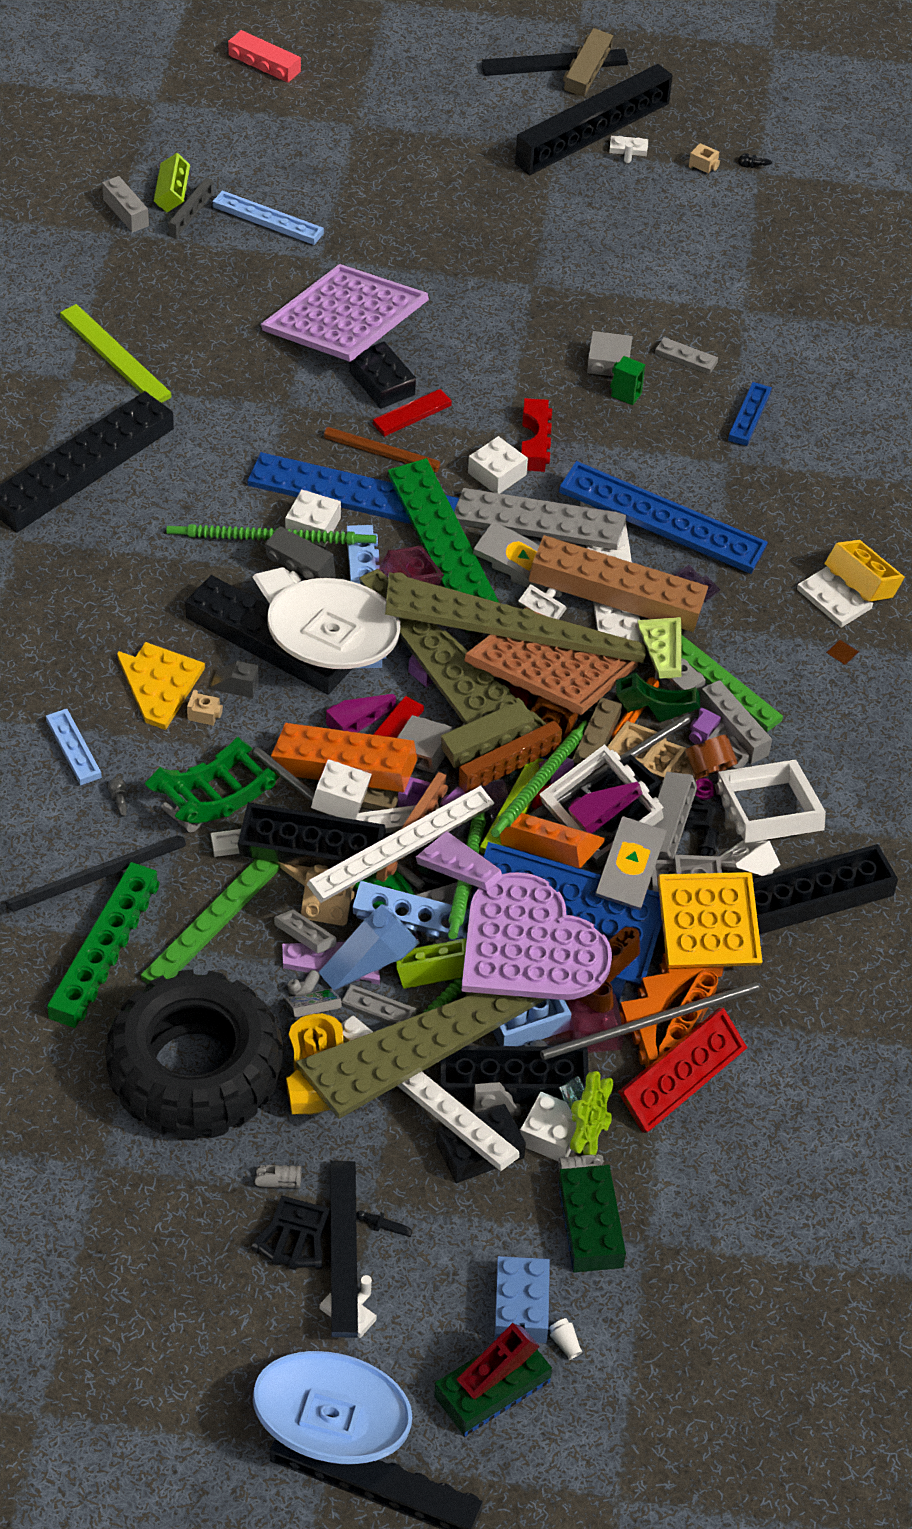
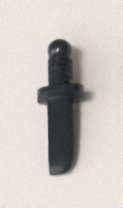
(383, 1223)

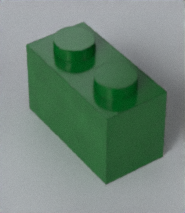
(627, 380)

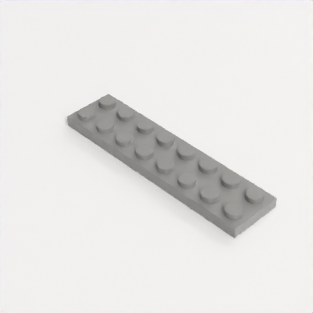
(541, 518)

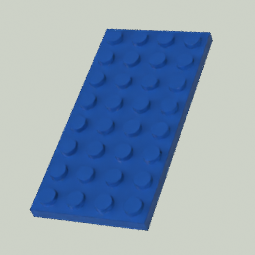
(579, 891)

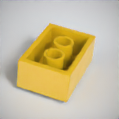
(864, 570)

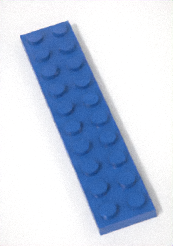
(353, 490)
(664, 517)

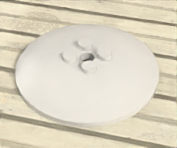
(309, 611)

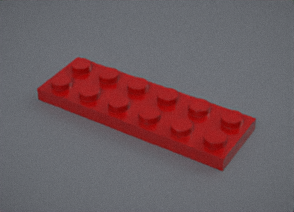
(682, 1070)

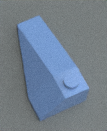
(373, 945)

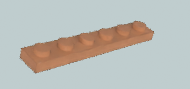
(426, 805)

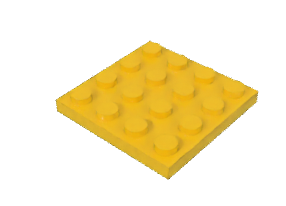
(709, 920)

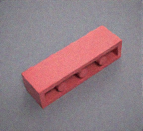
(264, 56)

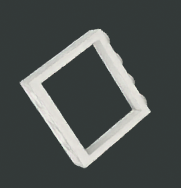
(580, 772)
(768, 775)

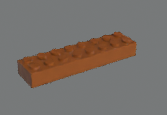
(510, 757)

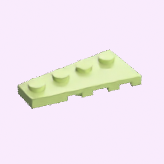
(664, 645)

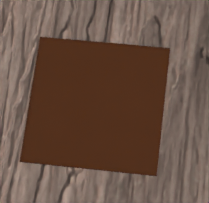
(842, 652)

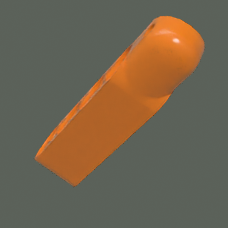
(678, 1027)

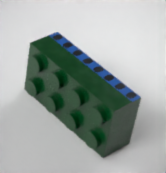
(591, 1218)
(472, 1413)

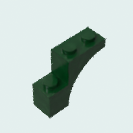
(665, 704)

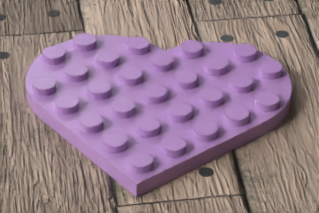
(528, 944)

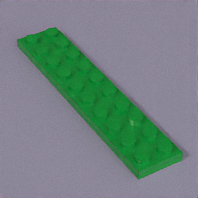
(439, 529)

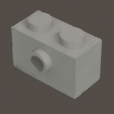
(689, 679)

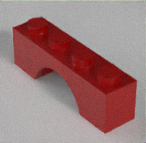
(536, 419)

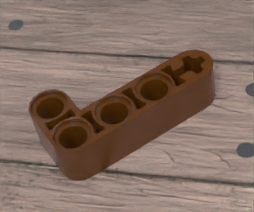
(624, 949)

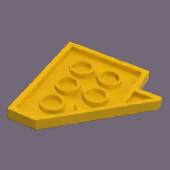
(160, 681)

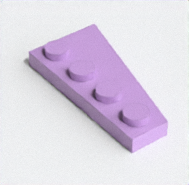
(459, 861)
(301, 958)

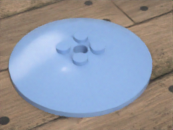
(365, 1403)

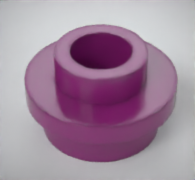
(704, 784)

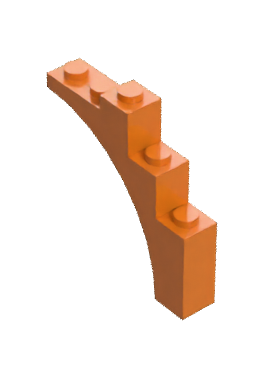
(655, 997)

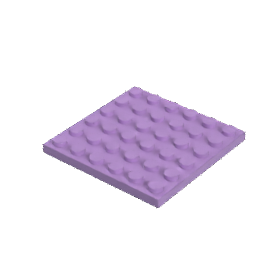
(344, 312)

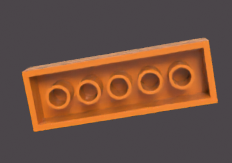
(306, 750)

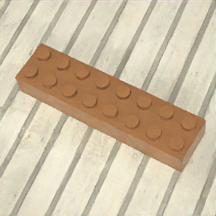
(617, 582)

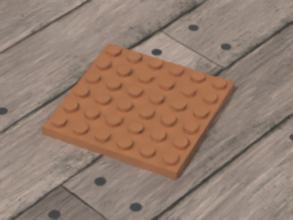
(548, 671)

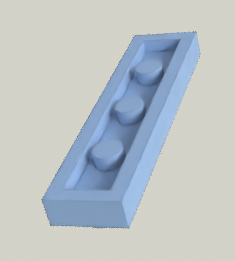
(73, 746)

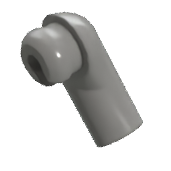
(307, 986)

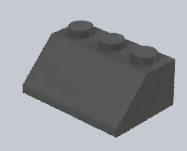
(300, 555)

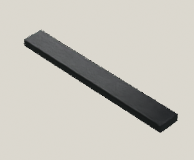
(543, 63)
(94, 873)
(343, 1249)

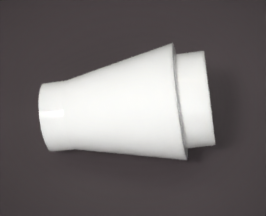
(565, 1337)

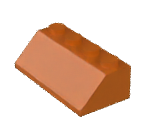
(551, 840)

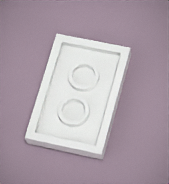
(834, 597)

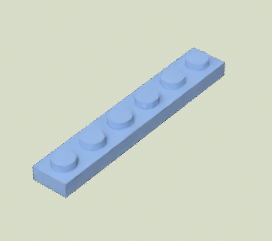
(268, 217)

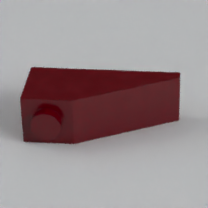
(498, 1360)

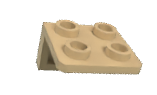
(333, 910)

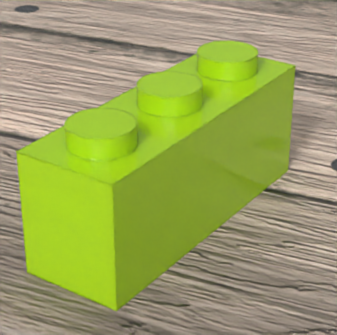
(171, 182)
(432, 963)

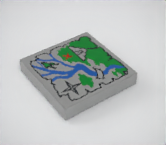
(313, 1002)

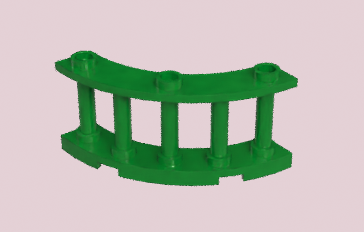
(193, 811)

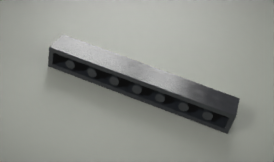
(390, 1487)

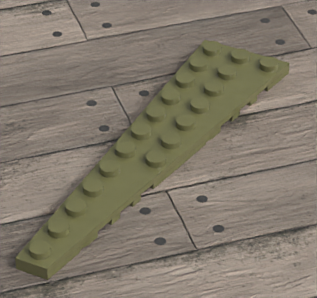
(451, 608)
(467, 689)
(385, 1058)

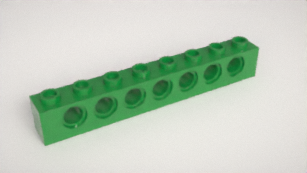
(111, 928)

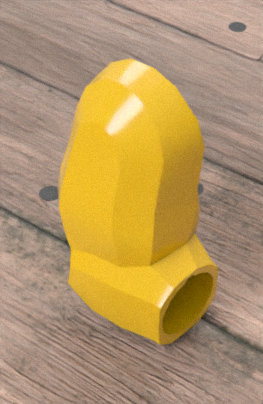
(308, 1037)

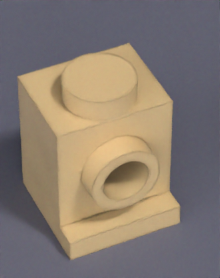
(704, 158)
(204, 708)

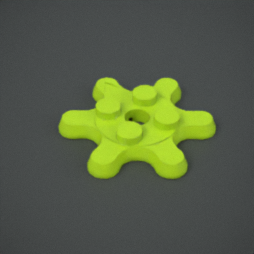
(591, 1114)

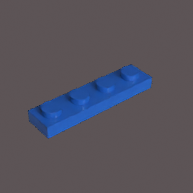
(749, 414)

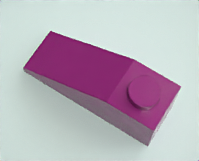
(359, 713)
(600, 806)

